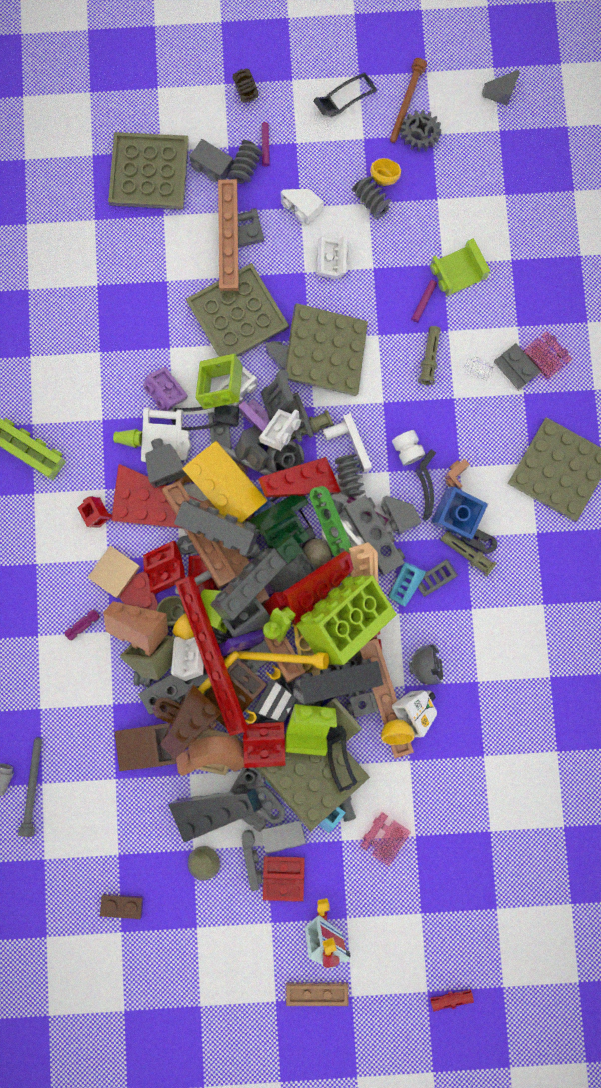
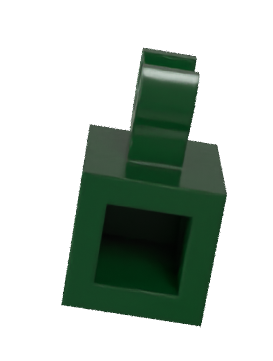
(288, 545)

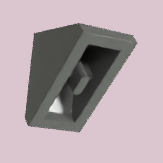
(501, 88)

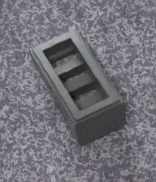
(450, 568)

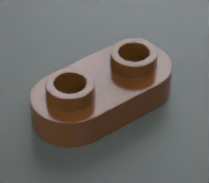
(169, 707)

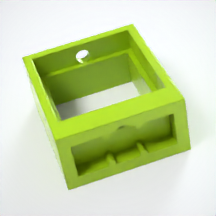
(209, 369)

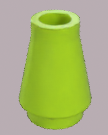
(129, 438)

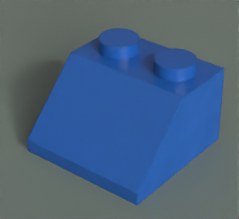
(459, 512)

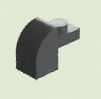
(252, 449)

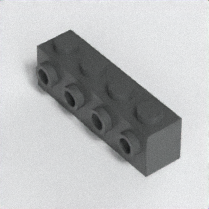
(248, 583)
(170, 688)

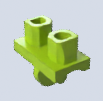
(278, 624)

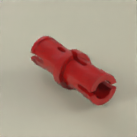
(452, 1000)

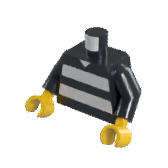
(276, 701)

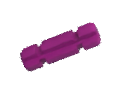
(82, 624)

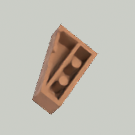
(136, 625)

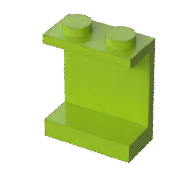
(460, 268)
(309, 729)

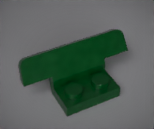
(280, 518)

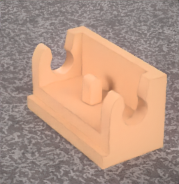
(364, 560)

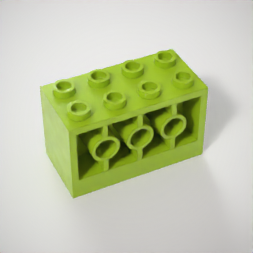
(346, 619)

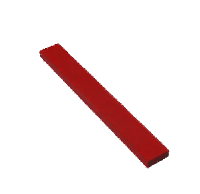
(211, 655)

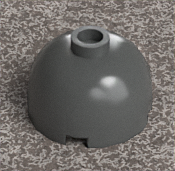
(288, 457)
(426, 665)

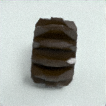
(245, 85)

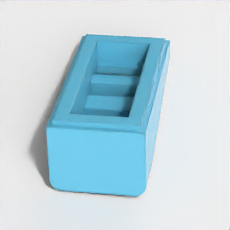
(403, 575)

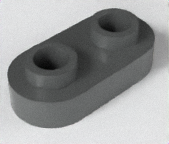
(270, 803)

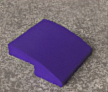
(241, 642)

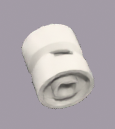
(408, 447)

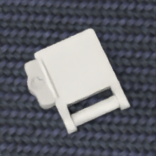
(168, 433)

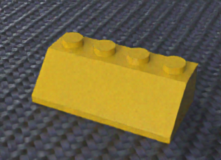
(224, 483)

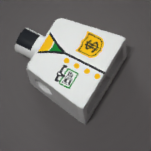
(417, 710)

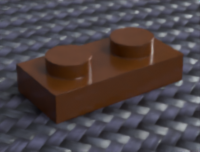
(121, 906)

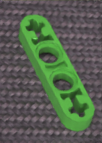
(334, 520)

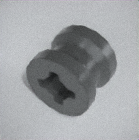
(139, 680)

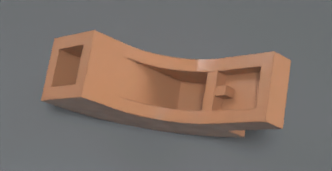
(212, 750)

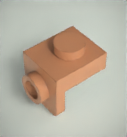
(456, 469)

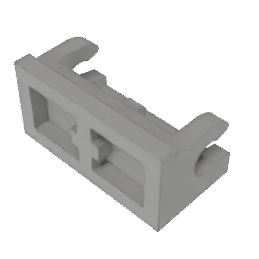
(283, 837)

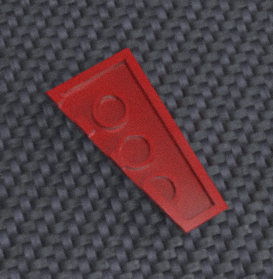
(300, 480)
(316, 586)

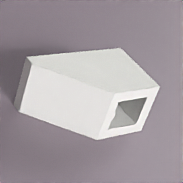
(303, 203)

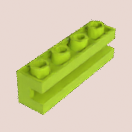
(29, 450)

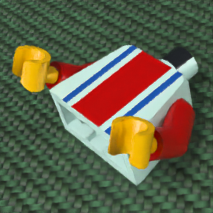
(323, 940)

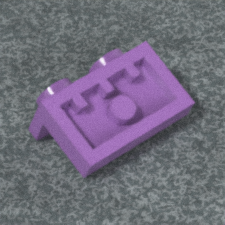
(164, 389)
(254, 414)

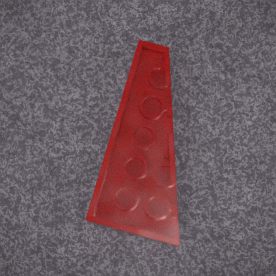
(140, 502)

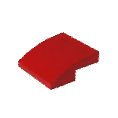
(163, 567)
(264, 745)
(283, 879)

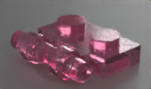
(544, 358)
(391, 841)

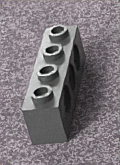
(364, 529)

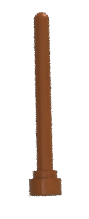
(418, 67)

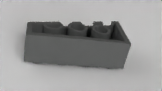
(217, 526)

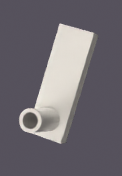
(348, 426)

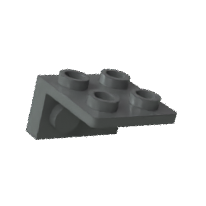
(292, 573)

